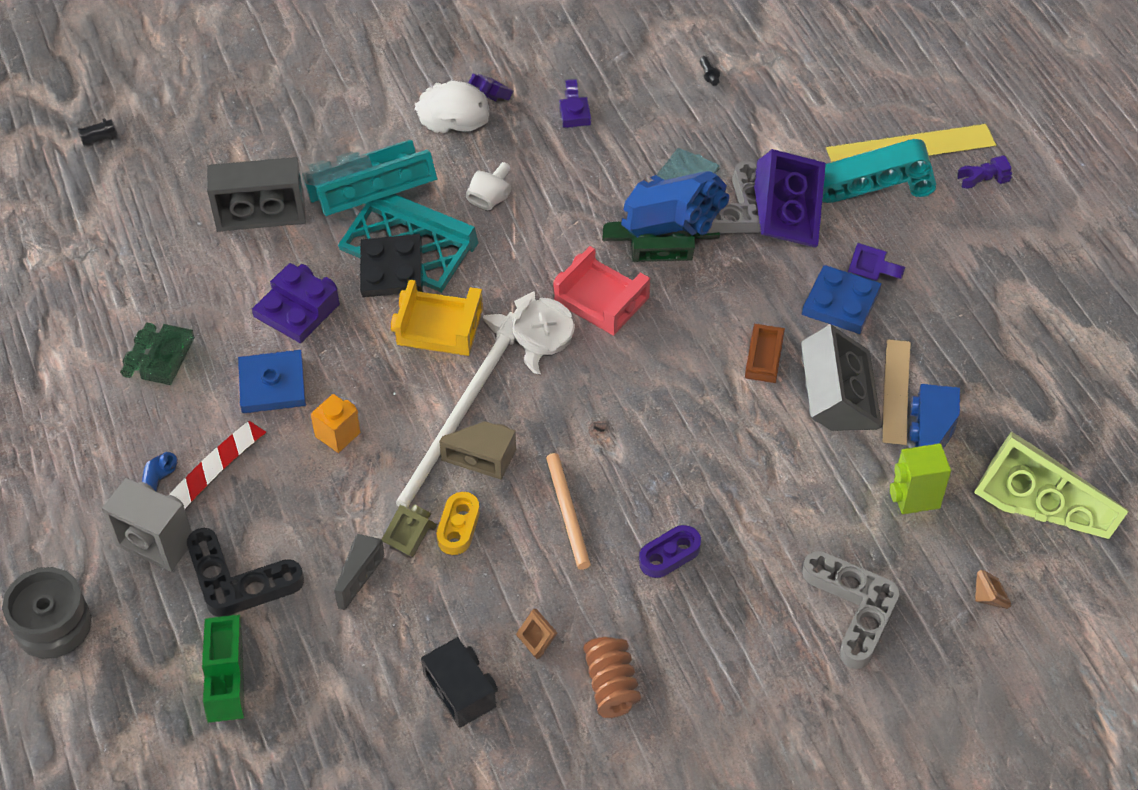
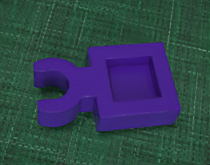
(490, 87)

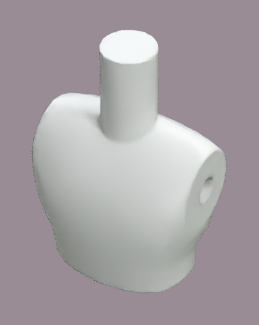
(489, 189)

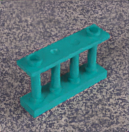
(392, 171)

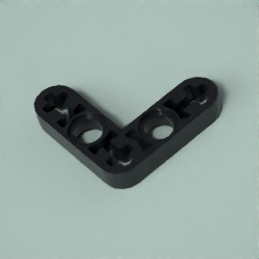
(234, 587)

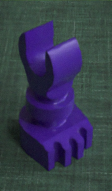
(998, 167)

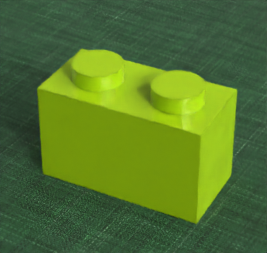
(920, 479)

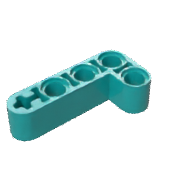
(880, 169)

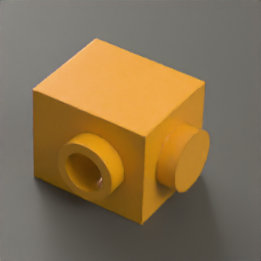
(336, 422)

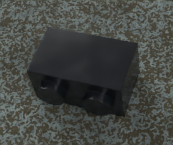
(459, 681)

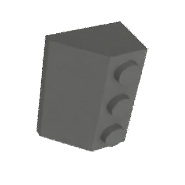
(840, 382)

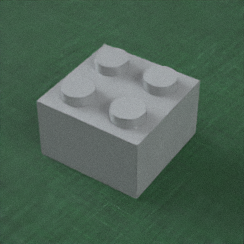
(148, 523)

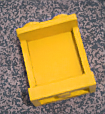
(437, 320)

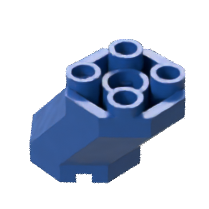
(675, 204)

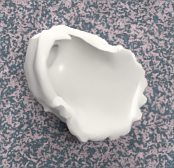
(453, 106)

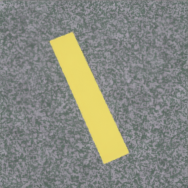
(936, 142)

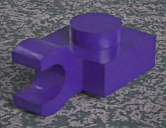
(573, 109)
(871, 263)

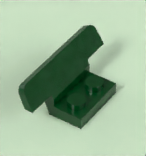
(651, 247)

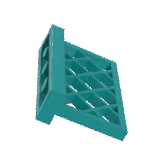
(424, 221)

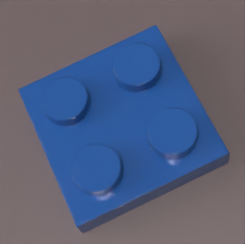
(841, 299)

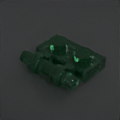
(164, 357)

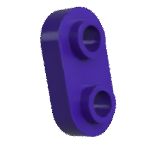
(666, 551)

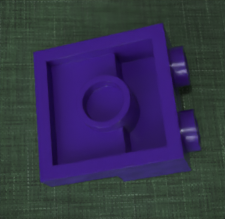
(297, 302)

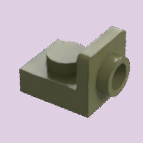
(408, 529)

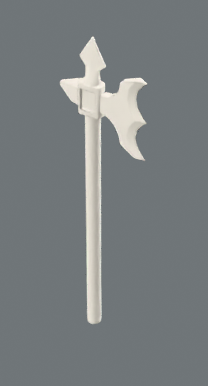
(503, 328)

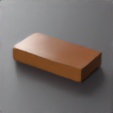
(764, 353)

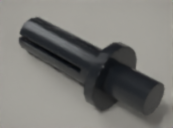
(711, 74)

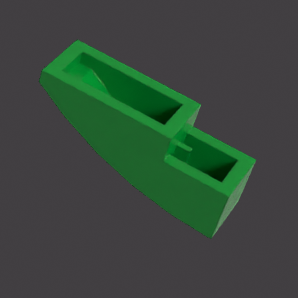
(223, 669)

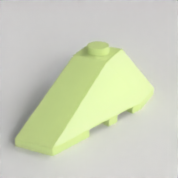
(1037, 486)

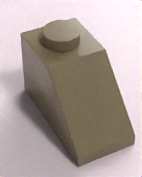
(480, 448)

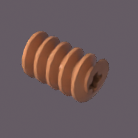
(611, 676)

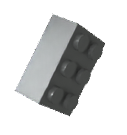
(256, 194)

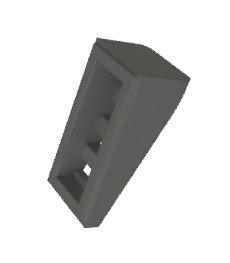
(360, 564)

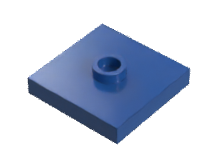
(271, 381)

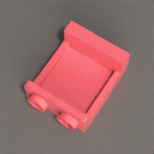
(600, 292)

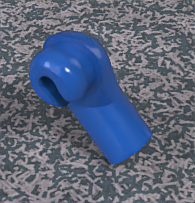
(159, 468)

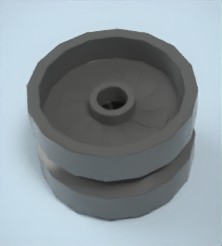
(46, 612)

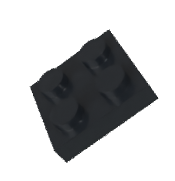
(390, 264)

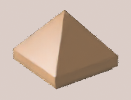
(990, 590)
(536, 633)

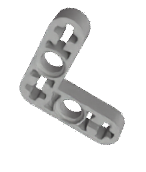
(745, 208)
(865, 596)

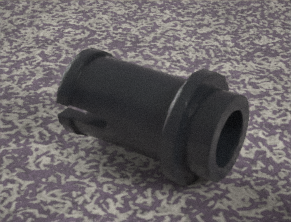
(97, 132)

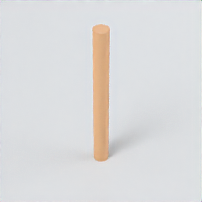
(568, 511)

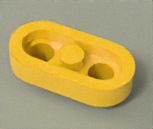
(457, 525)

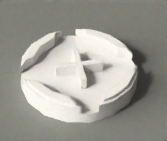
(543, 326)

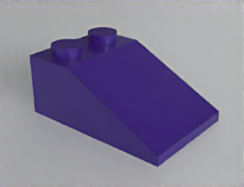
(789, 197)

